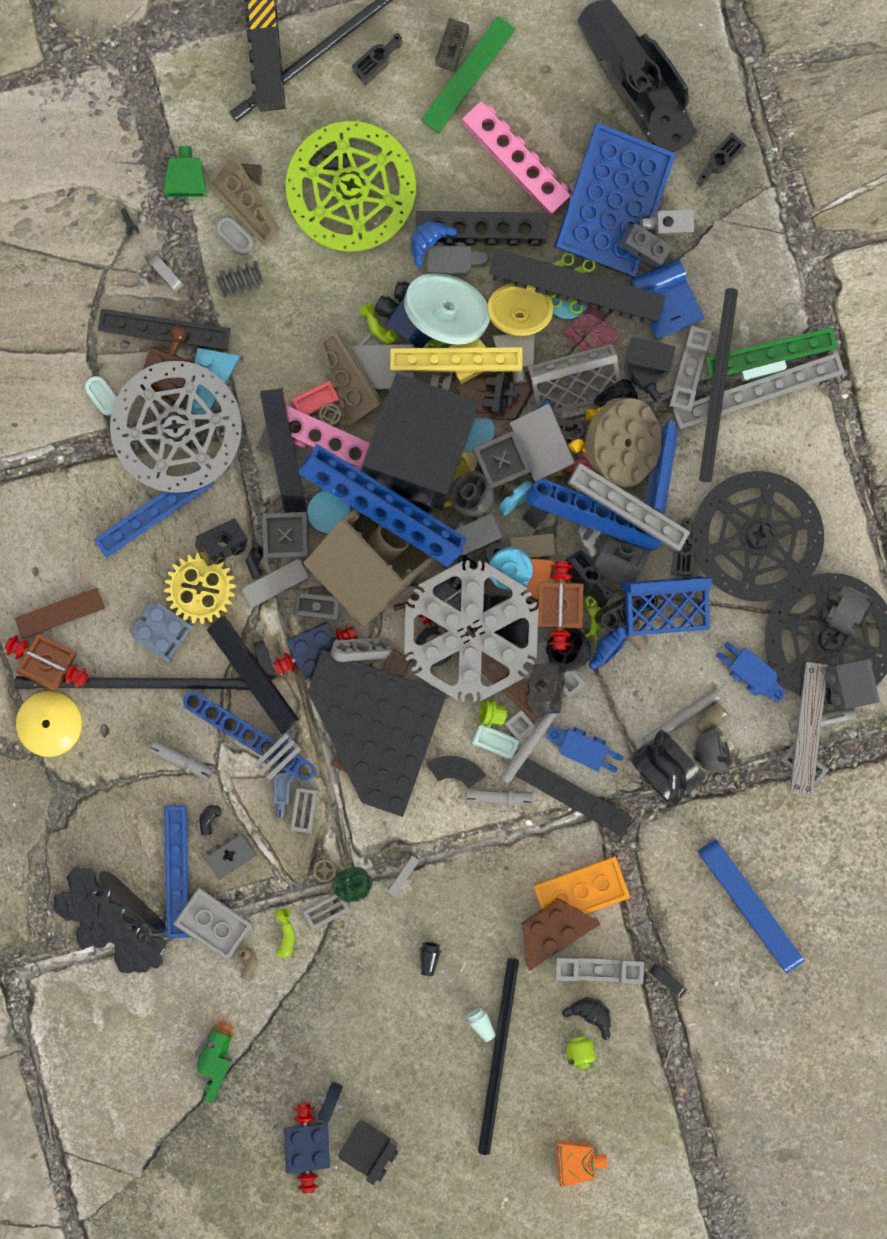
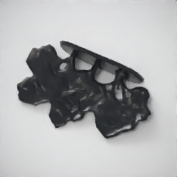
(105, 922)

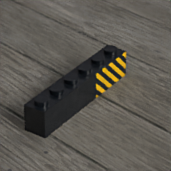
(265, 55)

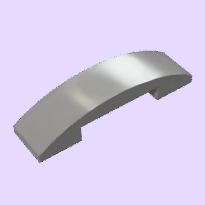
(690, 368)
(522, 724)
(599, 970)

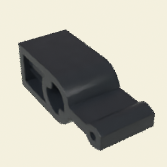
(368, 67)
(727, 158)
(688, 560)
(586, 573)

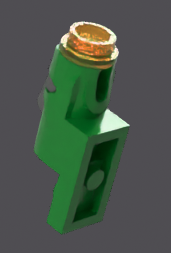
(211, 1057)

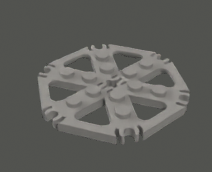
(454, 619)

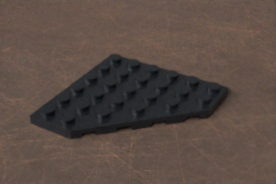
(377, 727)

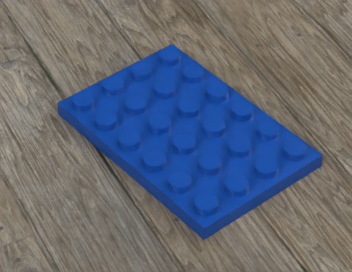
(614, 189)

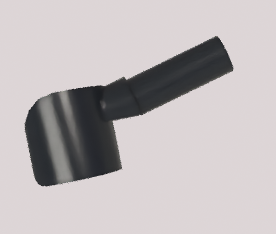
(129, 223)

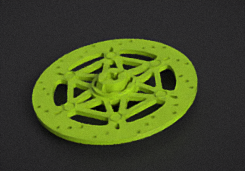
(333, 135)

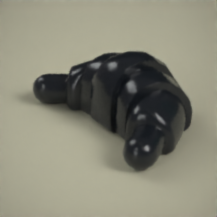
(592, 1012)

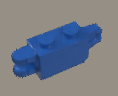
(753, 672)
(583, 749)

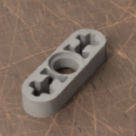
(347, 649)

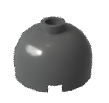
(472, 494)
(712, 752)

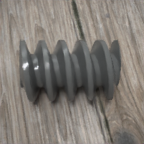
(239, 279)

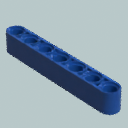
(587, 512)
(240, 731)
(751, 906)

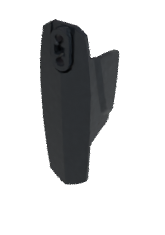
(639, 75)

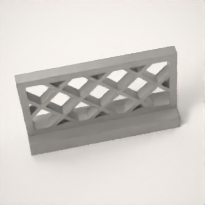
(573, 366)

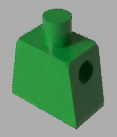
(185, 176)

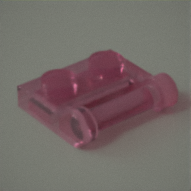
(595, 327)

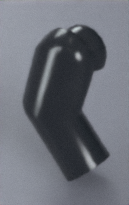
(206, 817)

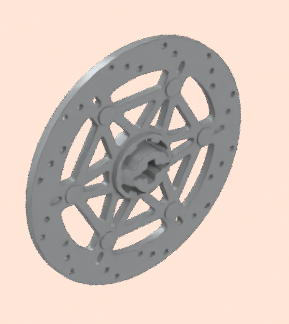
(123, 443)

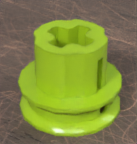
(491, 713)

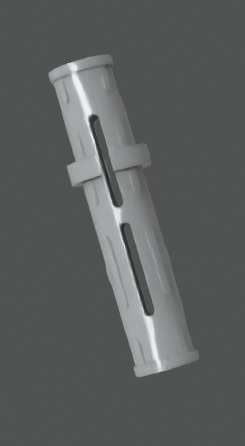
(847, 715)
(190, 765)
(499, 796)

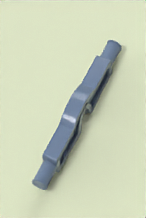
(283, 782)

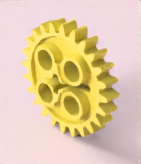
(196, 607)

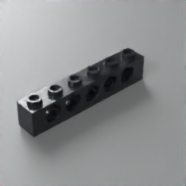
(513, 220)

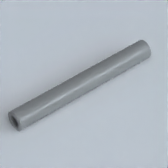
(684, 716)
(527, 747)

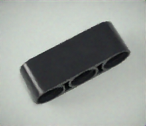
(615, 611)

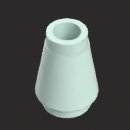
(481, 1024)

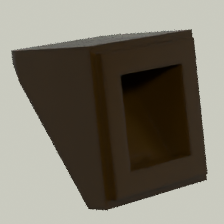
(254, 172)

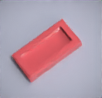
(316, 398)

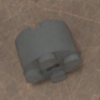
(849, 611)

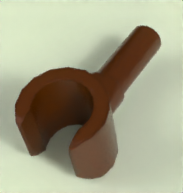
(403, 605)

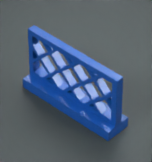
(660, 476)
(670, 587)

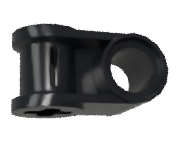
(616, 391)

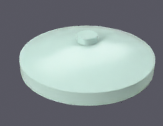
(446, 308)

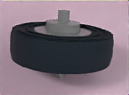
(330, 1102)

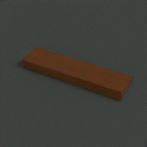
(59, 613)

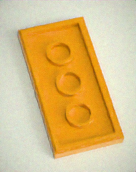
(586, 887)

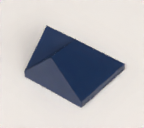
(405, 328)

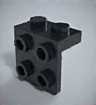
(514, 632)
(368, 1151)

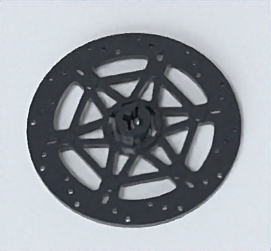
(777, 485)
(822, 598)

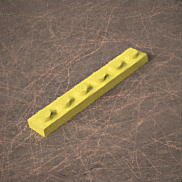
(456, 359)

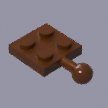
(155, 355)

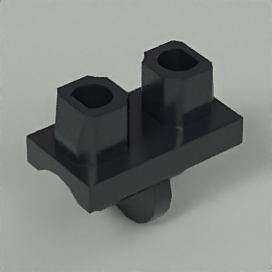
(503, 393)

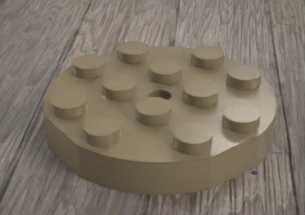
(623, 441)

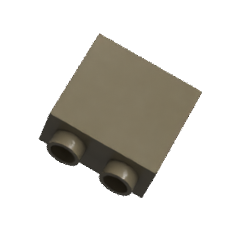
(366, 565)

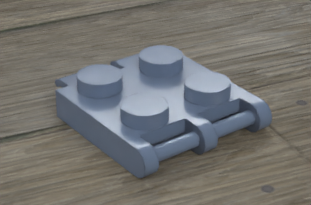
(160, 630)

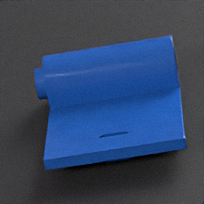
(679, 300)

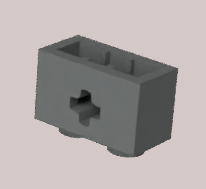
(644, 245)
(223, 866)

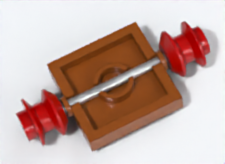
(560, 605)
(46, 662)

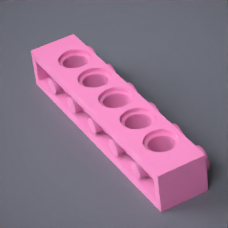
(483, 114)
(327, 433)

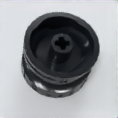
(667, 768)

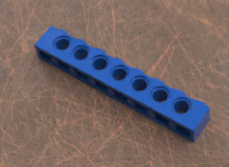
(382, 505)

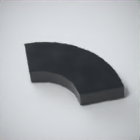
(457, 768)

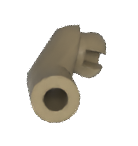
(250, 962)

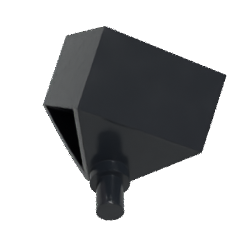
(648, 364)

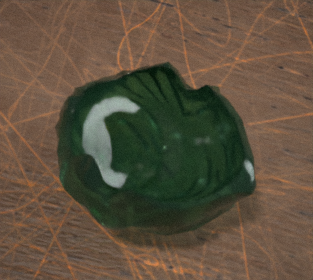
(352, 884)

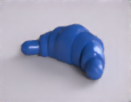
(426, 236)
(608, 647)

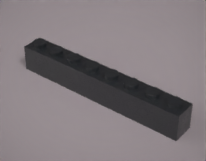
(577, 285)

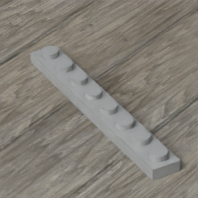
(764, 389)

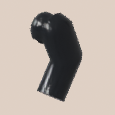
(253, 560)

